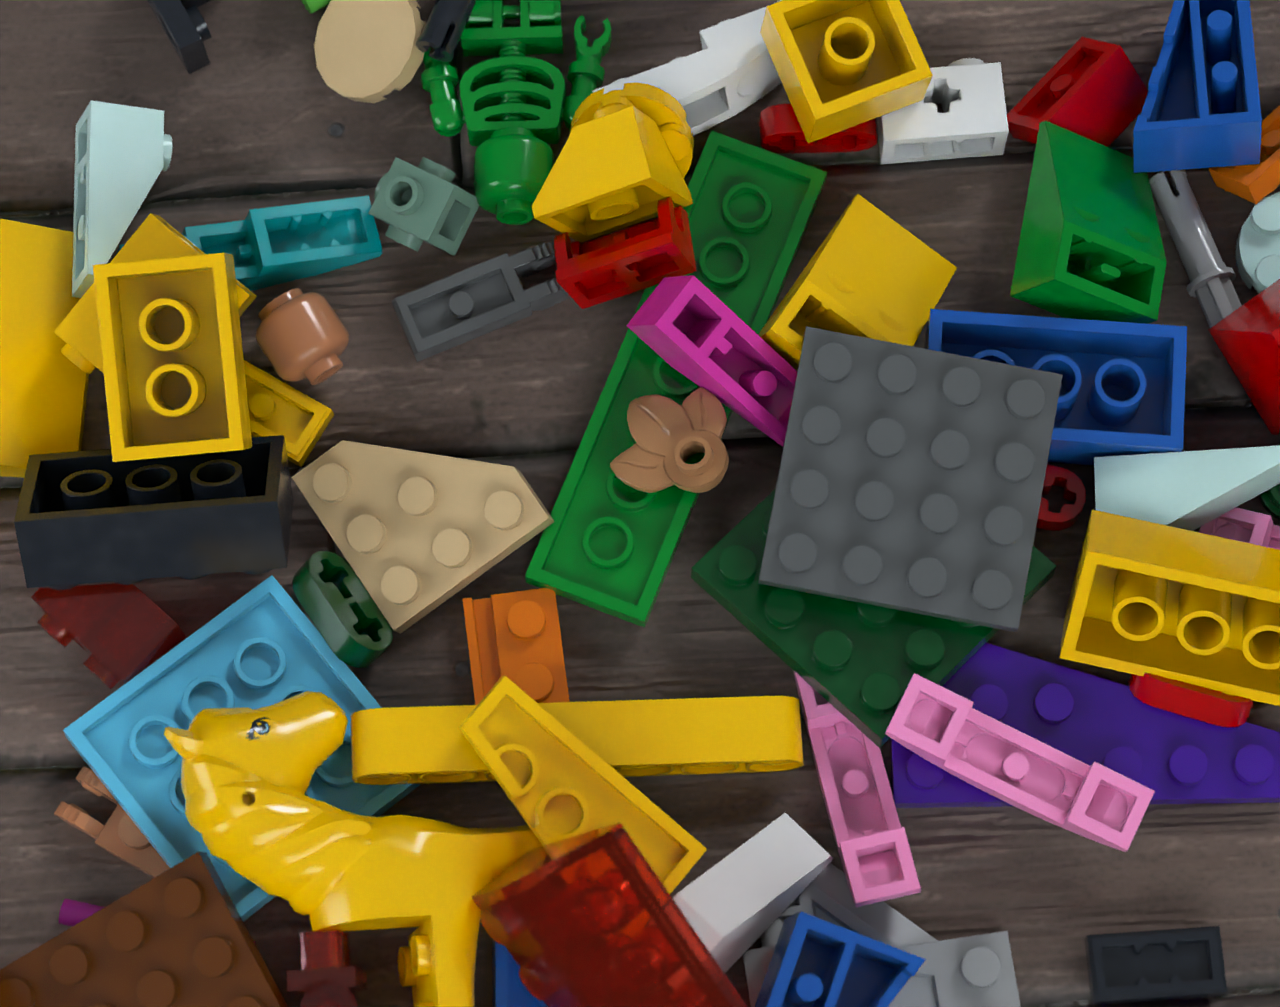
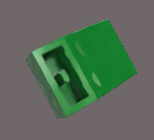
(1088, 233)

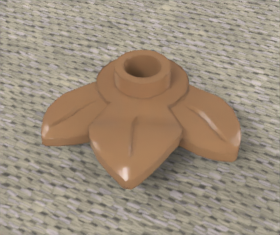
(670, 435)

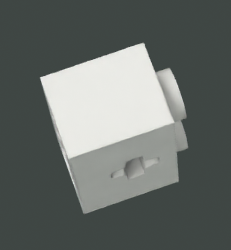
(972, 120)

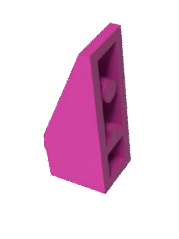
(717, 352)

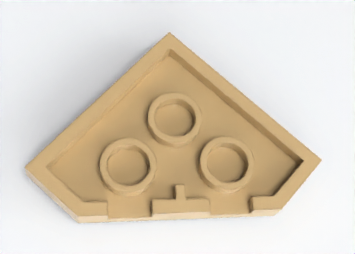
(419, 521)

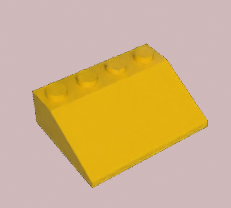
(39, 386)

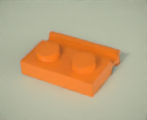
(517, 638)

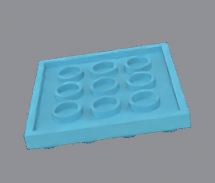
(241, 658)

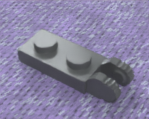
(476, 301)

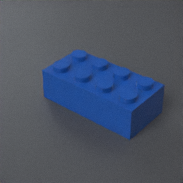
(1117, 384)

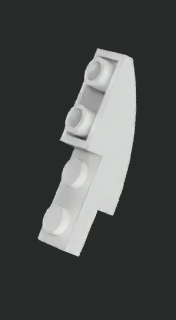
(720, 78)

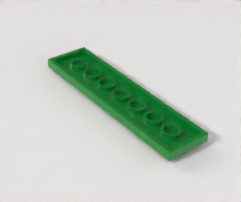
(617, 541)

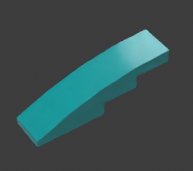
(292, 240)

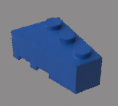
(1202, 92)
(832, 967)

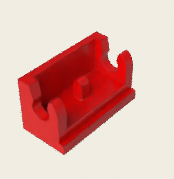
(626, 258)

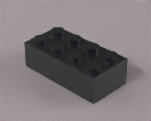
(154, 516)

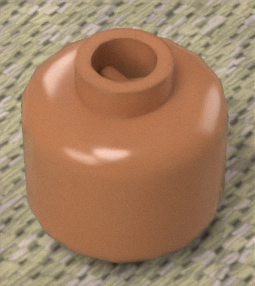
(302, 336)

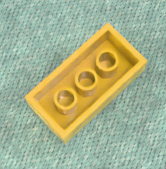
(1176, 607)

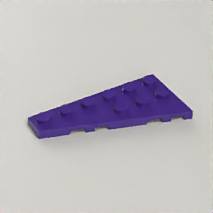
(1098, 723)

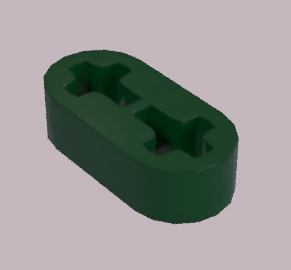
(342, 609)

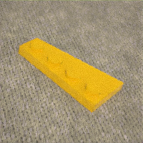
(567, 786)

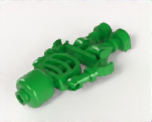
(501, 106)

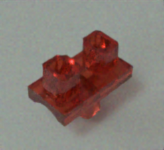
(326, 971)

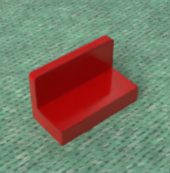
(1086, 92)

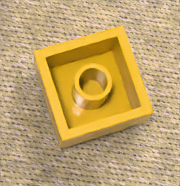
(844, 61)

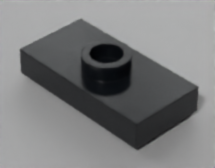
(1155, 965)

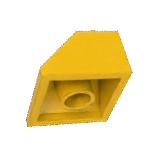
(610, 176)

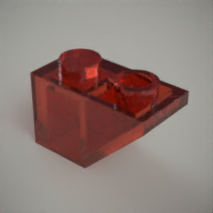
(112, 624)

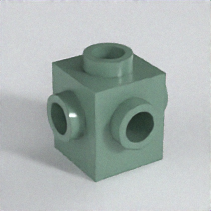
(423, 206)

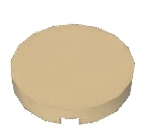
(368, 47)

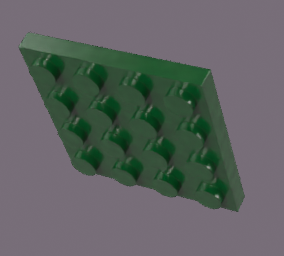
(842, 648)

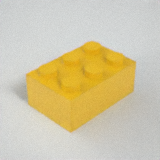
(172, 356)

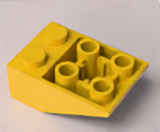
(861, 282)

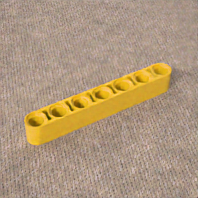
(629, 735)

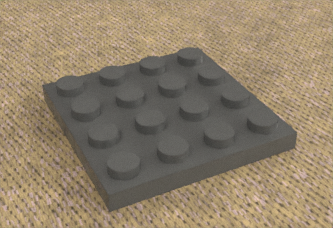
(911, 479)

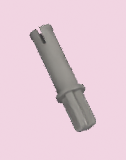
(1198, 252)

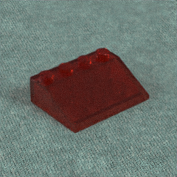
(599, 928)

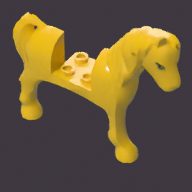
(343, 869)

